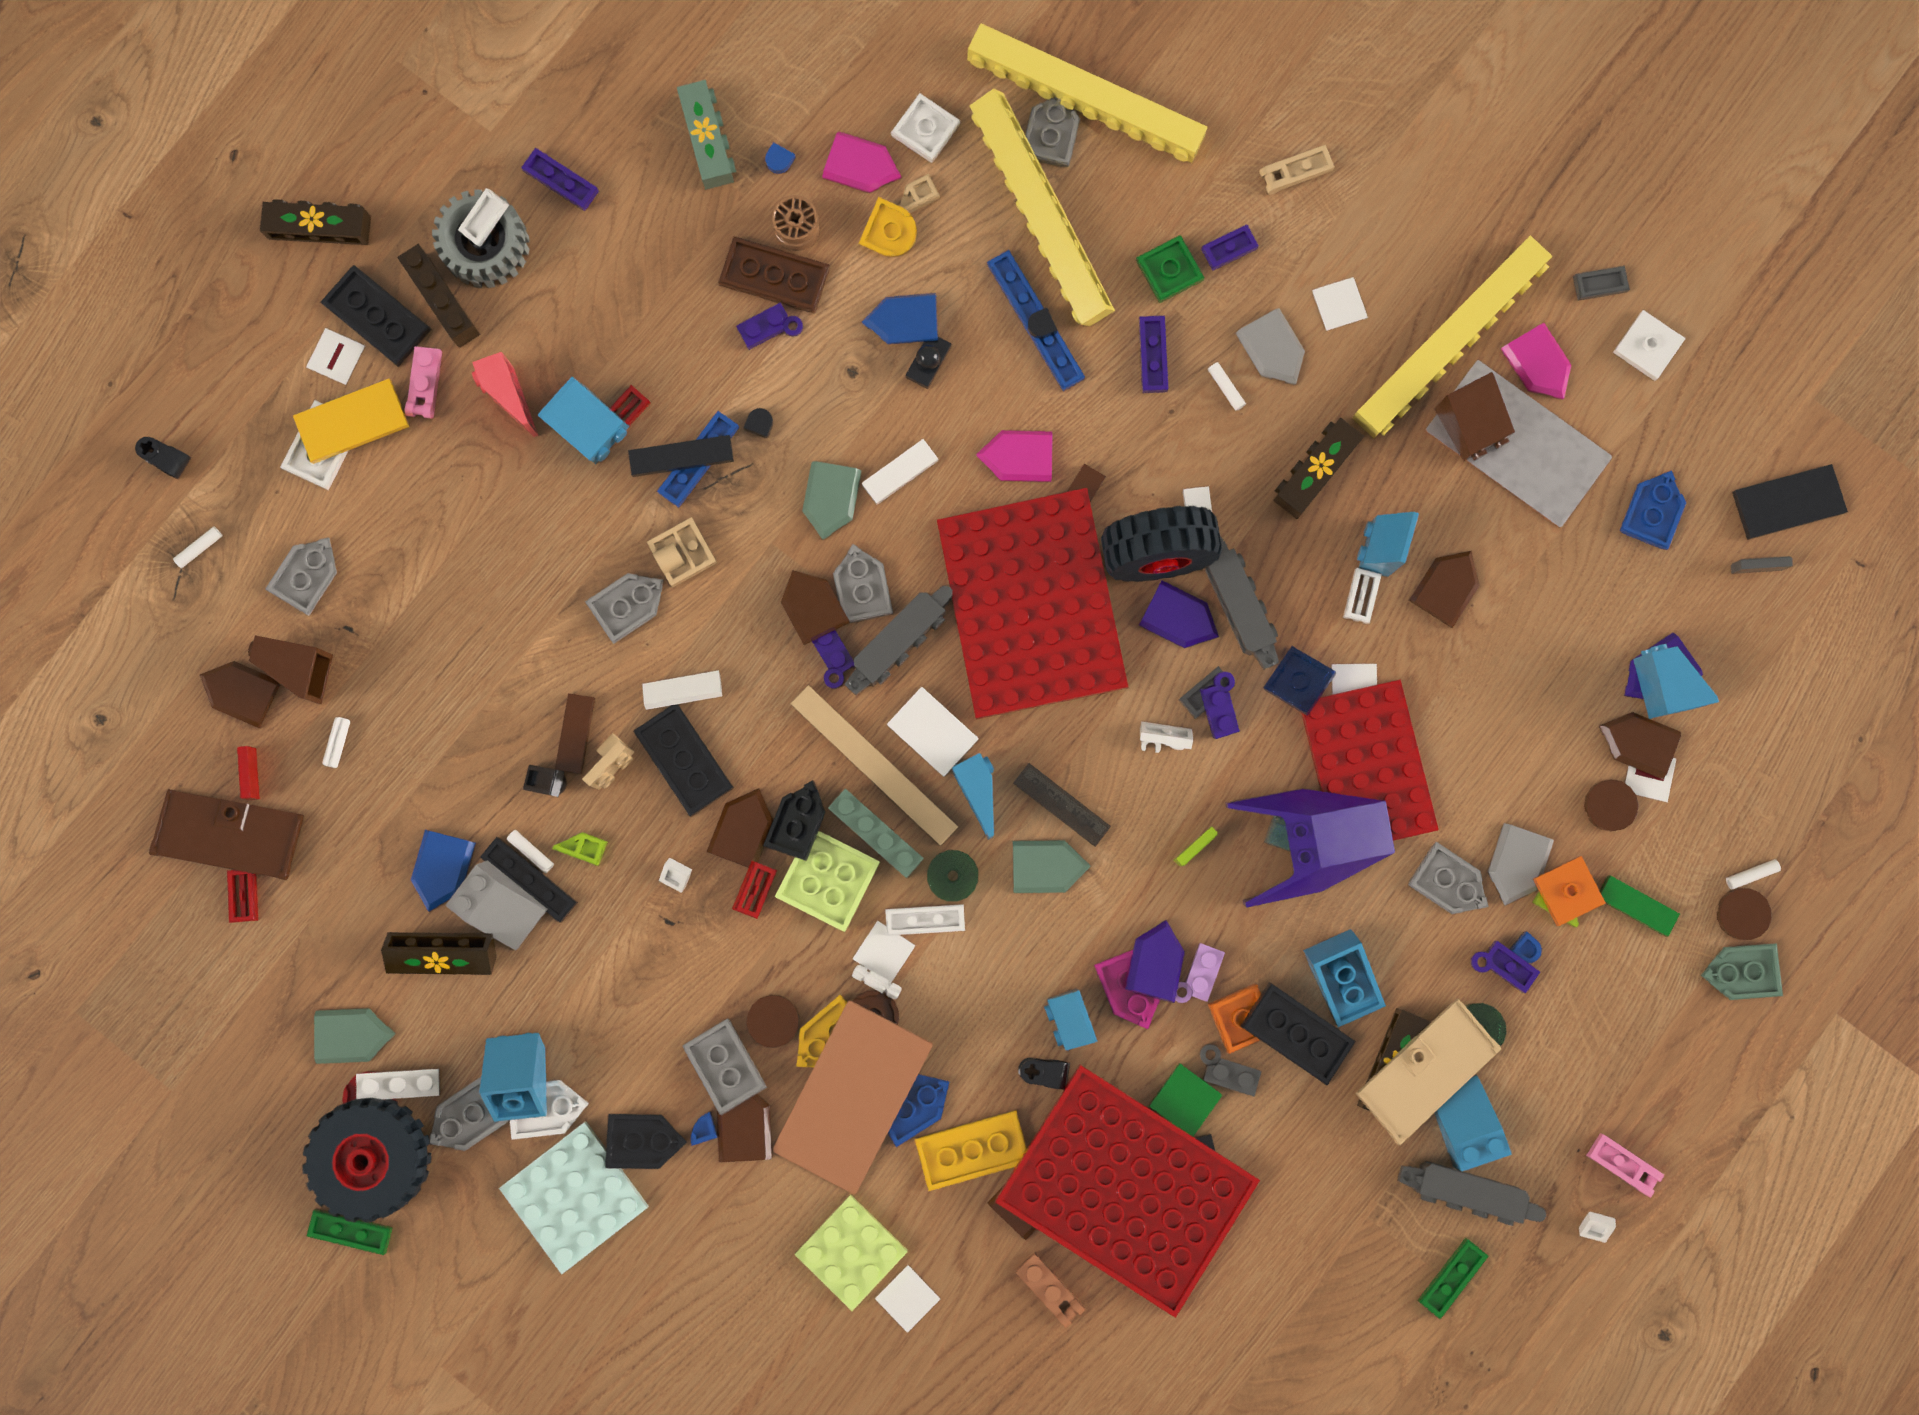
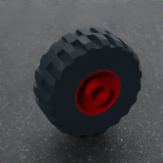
(1161, 543)
(366, 1159)

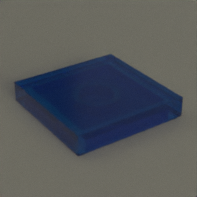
(1299, 680)

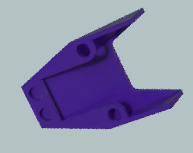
(1327, 838)

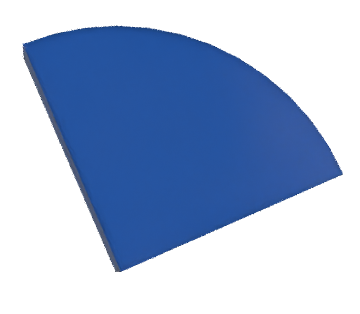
(703, 1129)

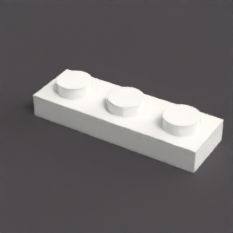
(398, 1084)

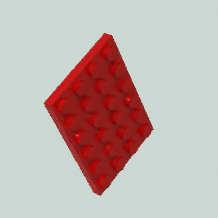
(1369, 750)

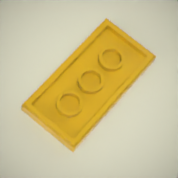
(351, 421)
(971, 1150)

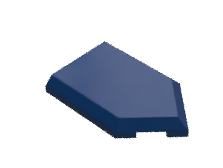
(905, 319)
(1654, 511)
(440, 867)
(920, 1109)

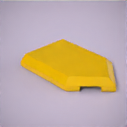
(817, 1031)

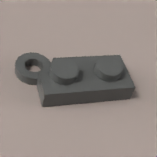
(1228, 1073)

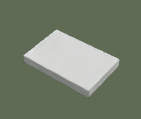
(299, 464)
(932, 731)

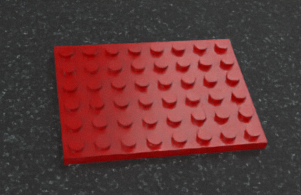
(1032, 604)
(1127, 1190)

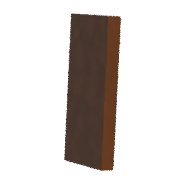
(774, 275)

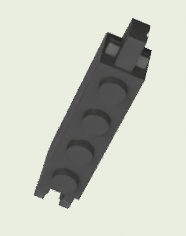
(1242, 607)
(897, 638)
(1471, 1191)

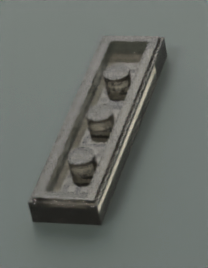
(1062, 804)

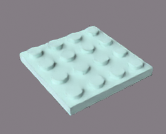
(572, 1198)

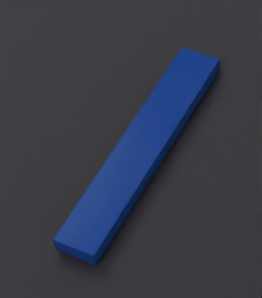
(1025, 304)

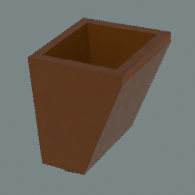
(1476, 418)
(293, 665)

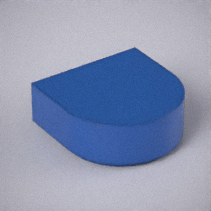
(779, 159)
(1527, 948)

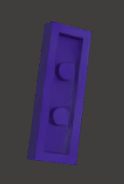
(560, 179)
(1153, 354)

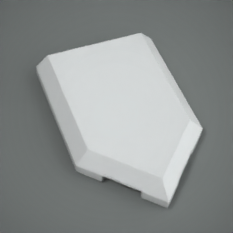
(562, 1111)

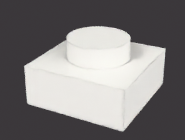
(675, 875)
(1597, 1227)

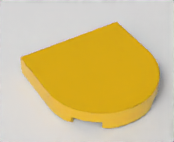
(889, 230)

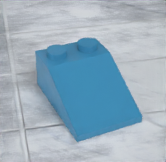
(1387, 542)
(976, 783)
(1345, 977)
(1471, 1127)

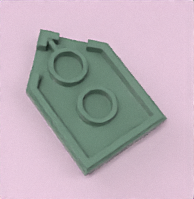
(830, 496)
(1046, 866)
(1746, 972)
(348, 1035)

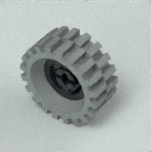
(494, 259)

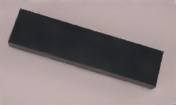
(681, 456)
(529, 879)

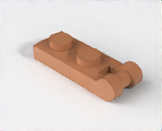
(1049, 1289)

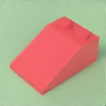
(500, 382)

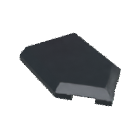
(797, 822)
(640, 1141)

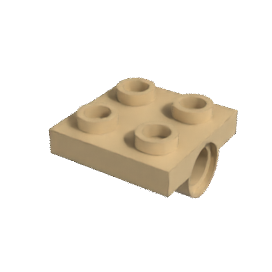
(681, 552)
(614, 756)

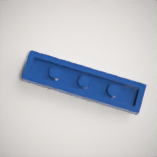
(682, 482)

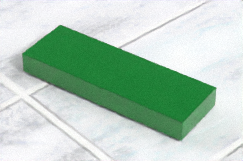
(1638, 906)
(358, 1235)
(1453, 1278)

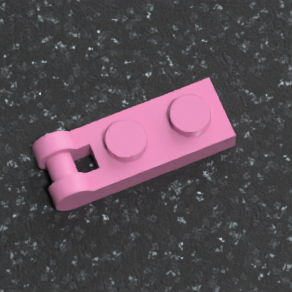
(423, 382)
(1624, 1164)

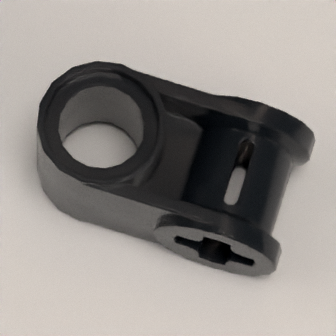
(163, 457)
(1049, 1072)

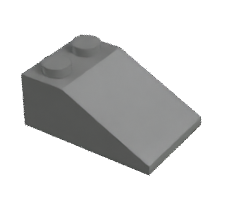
(496, 905)

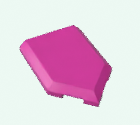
(859, 163)
(1539, 362)
(1019, 456)
(1124, 1003)

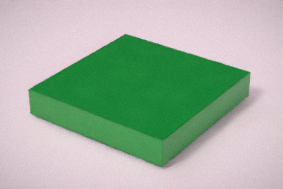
(1170, 268)
(1185, 1100)

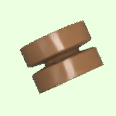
(795, 210)

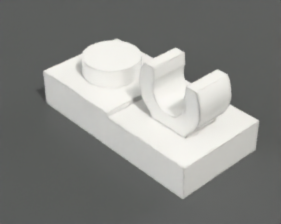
(1172, 736)

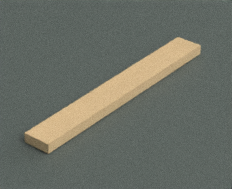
(874, 765)

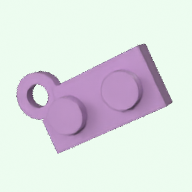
(1201, 973)

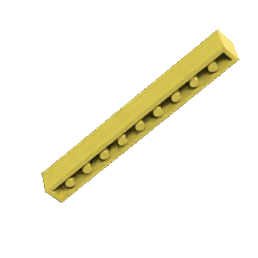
(1086, 93)
(1041, 208)
(1452, 337)

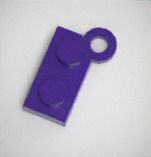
(768, 325)
(834, 656)
(1220, 707)
(1507, 966)

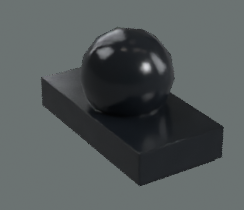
(928, 362)
(545, 781)

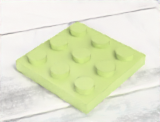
(829, 881)
(851, 1252)

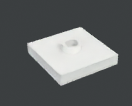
(925, 128)
(1649, 345)

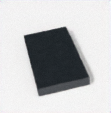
(375, 315)
(1789, 502)
(683, 759)
(1298, 1033)

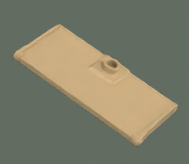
(1428, 1071)

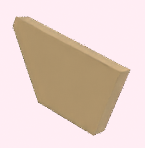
(919, 194)

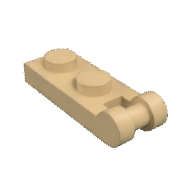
(1297, 169)

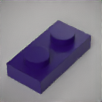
(1229, 247)

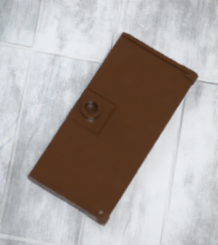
(226, 834)

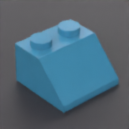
(1071, 1020)

